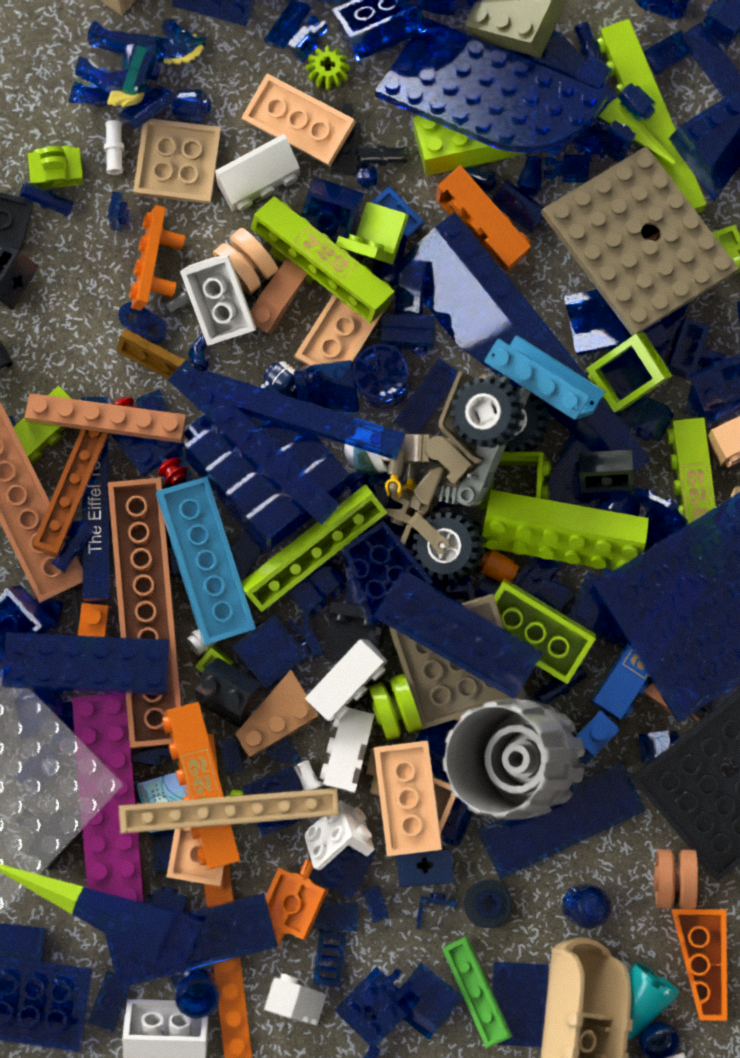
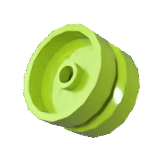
(394, 707)

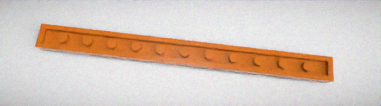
(229, 974)

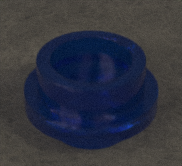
(367, 176)

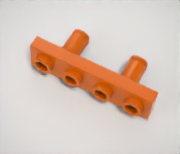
(144, 267)

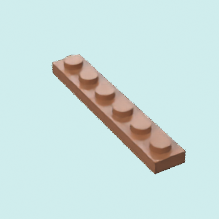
(105, 418)

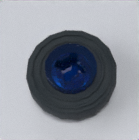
(478, 903)

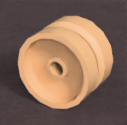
(248, 260)

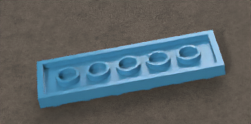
(205, 560)

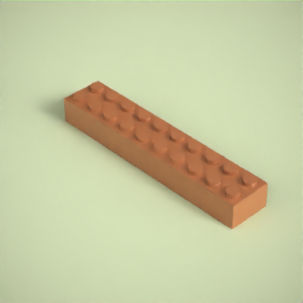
(144, 598)

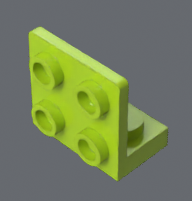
(377, 233)

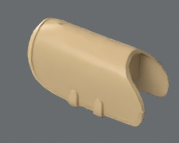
(586, 1002)

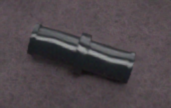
(381, 155)

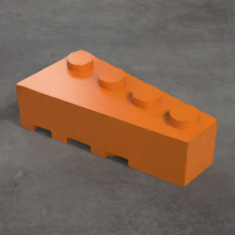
(483, 218)

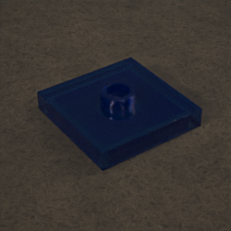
(155, 101)

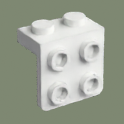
(334, 833)

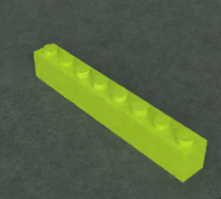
(631, 66)

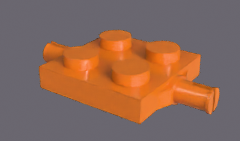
(294, 902)

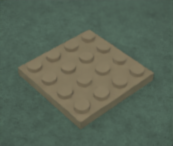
(440, 687)

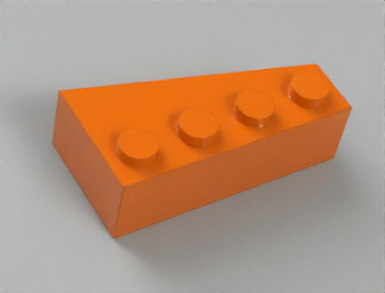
(704, 950)

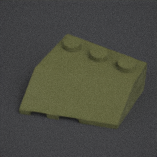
(515, 24)

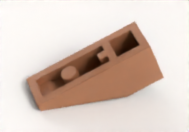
(277, 296)

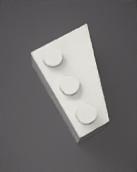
(295, 1000)

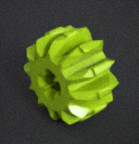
(317, 67)

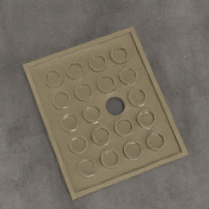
(637, 275)

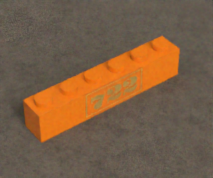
(200, 780)

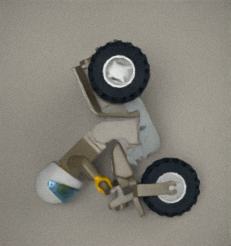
(481, 423)

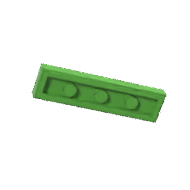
(477, 992)

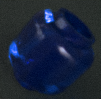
(191, 105)

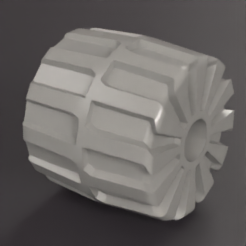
(486, 763)

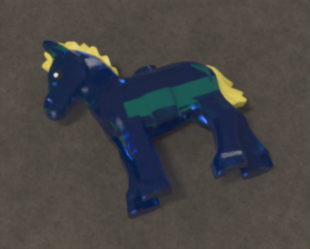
(139, 65)

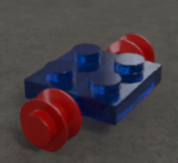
(151, 453)

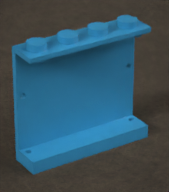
(545, 377)

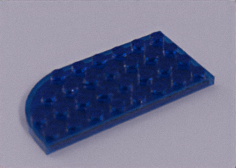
(488, 92)

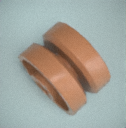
(672, 879)

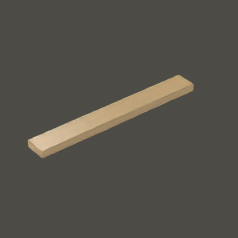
(228, 810)

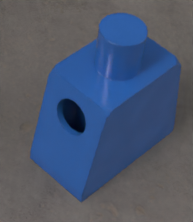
(597, 735)

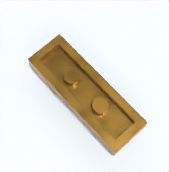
(148, 354)

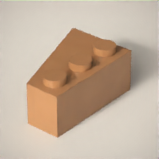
(277, 717)

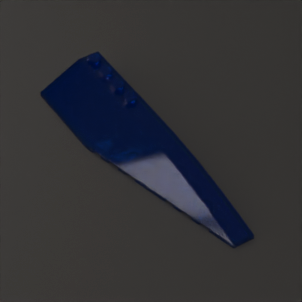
(482, 304)

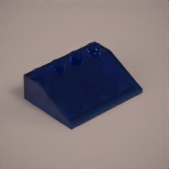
(43, 1004)

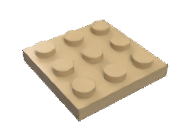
(177, 161)

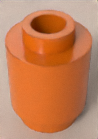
(498, 566)

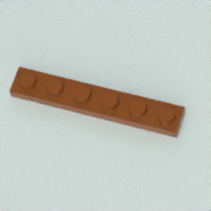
(70, 491)

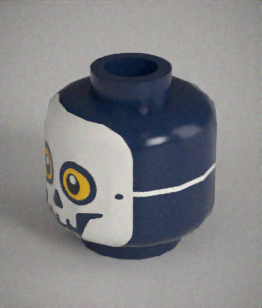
(281, 378)

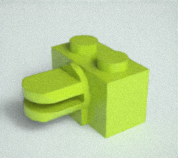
(56, 167)

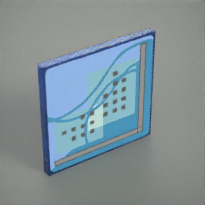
(160, 789)

